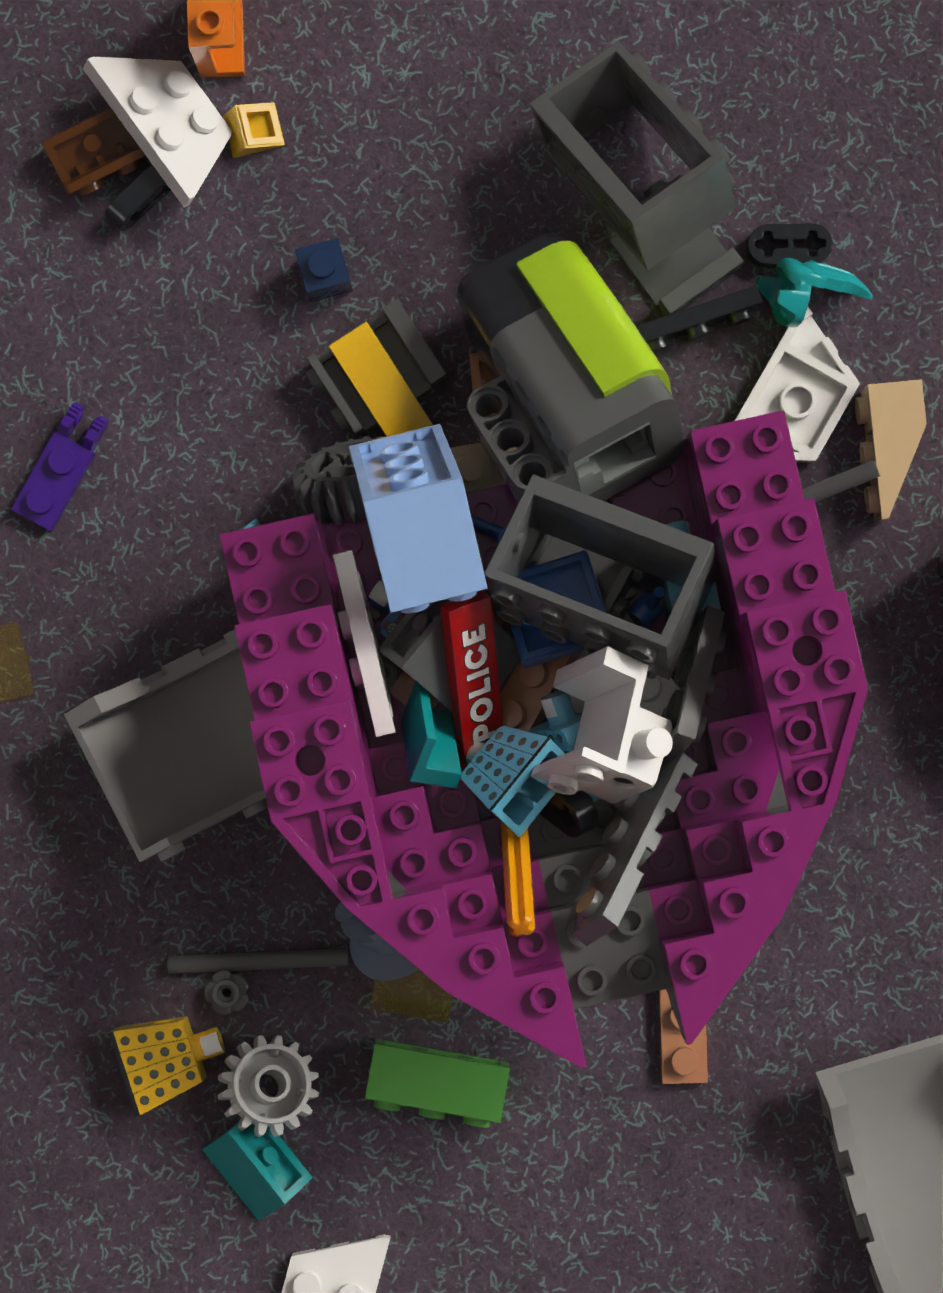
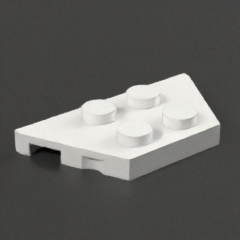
(164, 116)
(806, 383)
(359, 628)
(338, 1268)

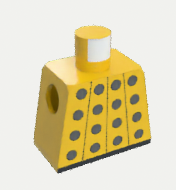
(162, 1059)

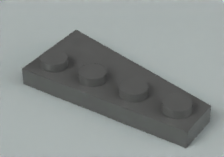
(627, 846)

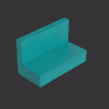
(429, 742)
(258, 1168)

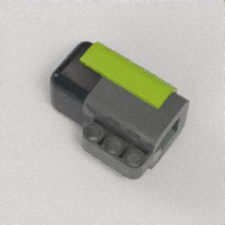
(567, 374)

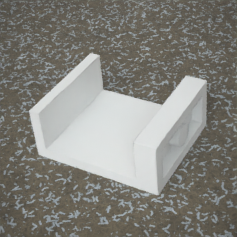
(612, 696)

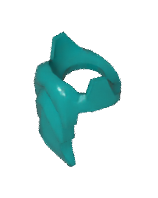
(791, 305)

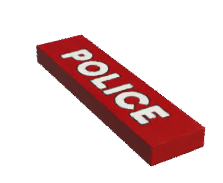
(472, 671)

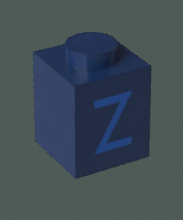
(323, 270)

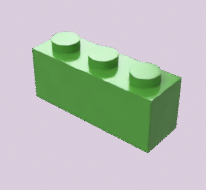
(437, 1082)

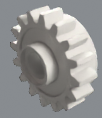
(251, 1103)

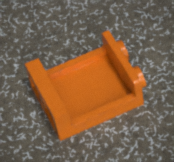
(216, 37)

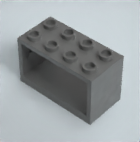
(594, 97)
(615, 535)

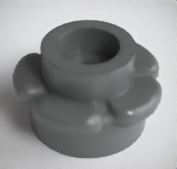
(214, 992)

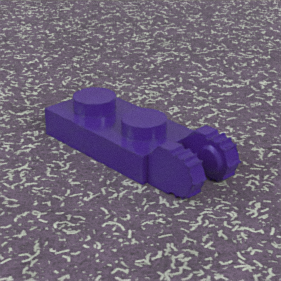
(59, 470)

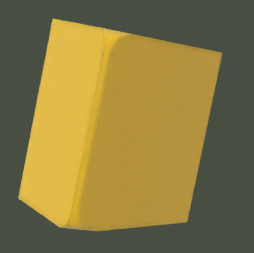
(253, 128)

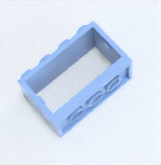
(418, 519)

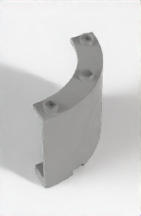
(175, 749)
(891, 1159)

